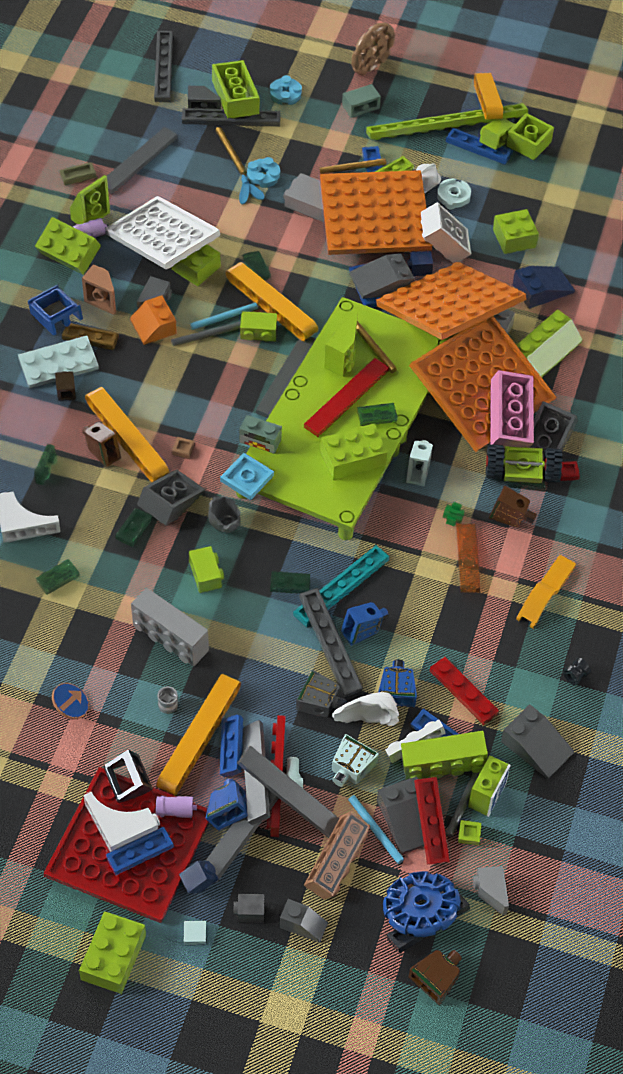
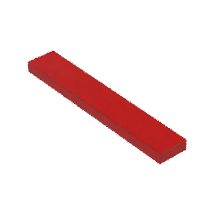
(346, 397)

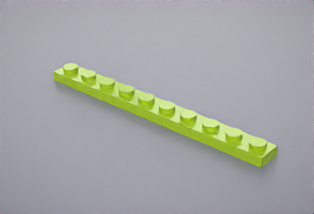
(440, 122)

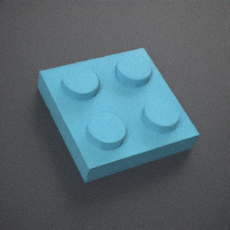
(247, 476)

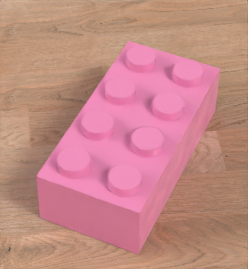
(512, 410)

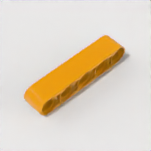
(488, 96)

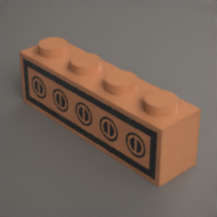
(337, 856)

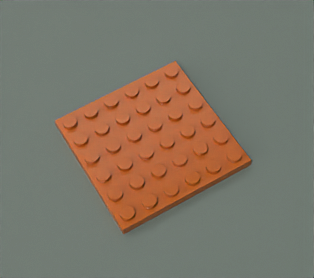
(373, 212)
(450, 300)
(461, 375)

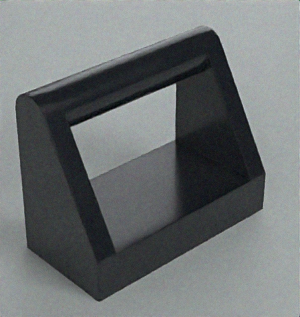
(137, 772)

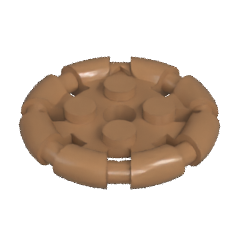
(373, 48)

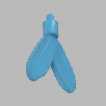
(249, 188)

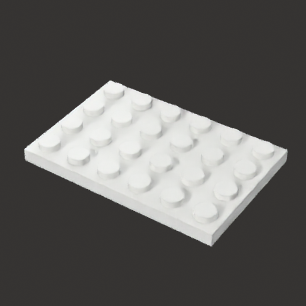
(162, 232)

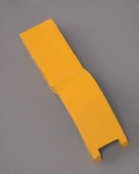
(545, 589)

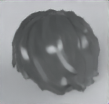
(224, 514)

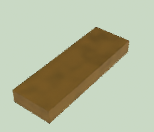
(97, 337)

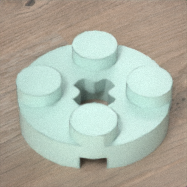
(453, 200)

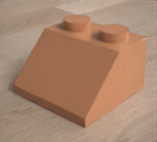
(99, 289)

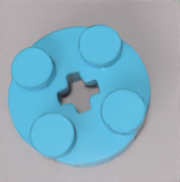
(285, 84)
(263, 165)

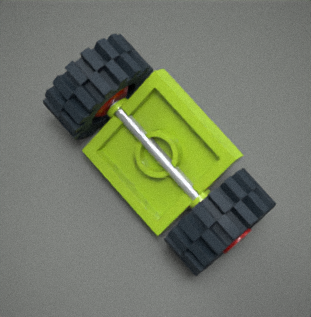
(523, 464)

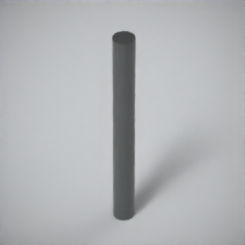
(204, 334)
(461, 806)

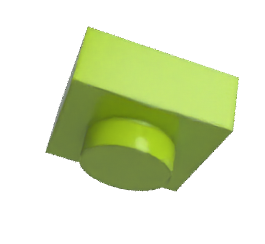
(469, 832)

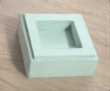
(194, 932)

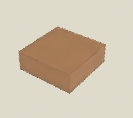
(183, 447)

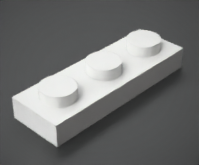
(431, 730)

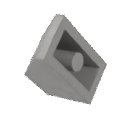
(492, 887)

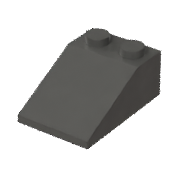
(382, 276)
(552, 427)
(169, 496)
(537, 742)
(401, 814)

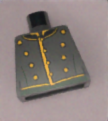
(319, 696)

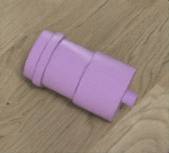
(93, 228)
(175, 806)

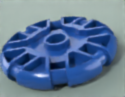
(425, 913)

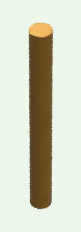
(230, 150)
(351, 166)
(377, 350)

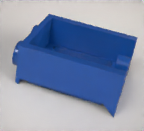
(47, 298)

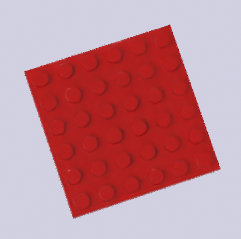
(143, 889)

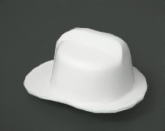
(429, 176)

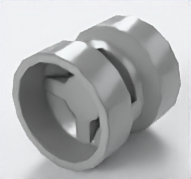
(167, 700)

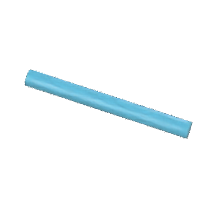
(223, 316)
(376, 829)

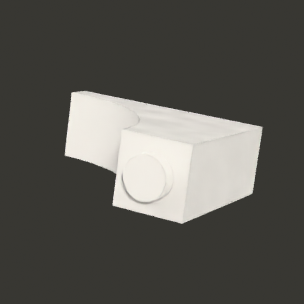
(20, 523)
(120, 827)

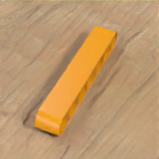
(272, 301)
(127, 434)
(198, 734)

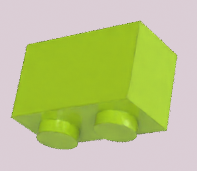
(495, 133)
(258, 326)
(205, 569)

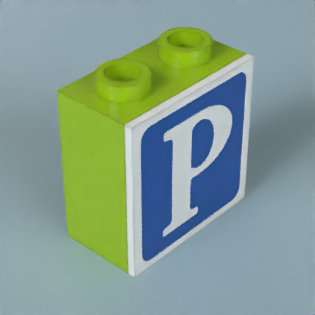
(489, 786)

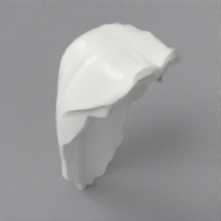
(370, 708)

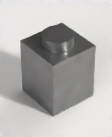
(250, 908)

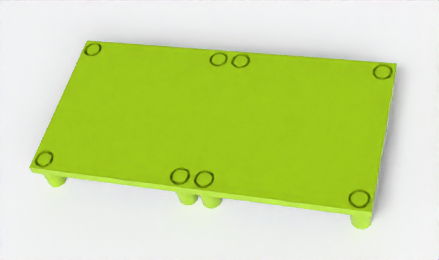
(298, 466)

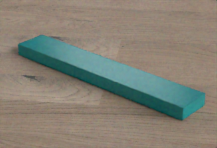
(347, 580)

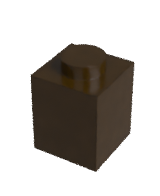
(65, 385)

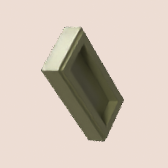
(78, 173)

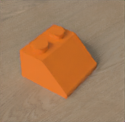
(154, 320)

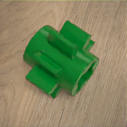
(453, 514)

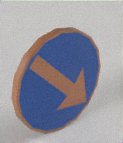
(70, 701)

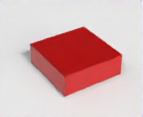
(569, 471)

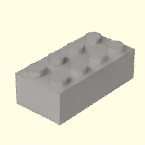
(169, 627)

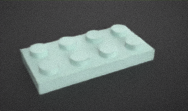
(72, 355)

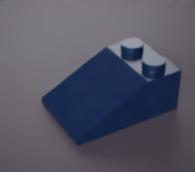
(541, 284)

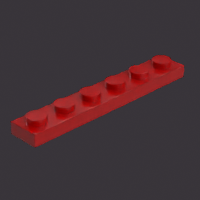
(278, 749)

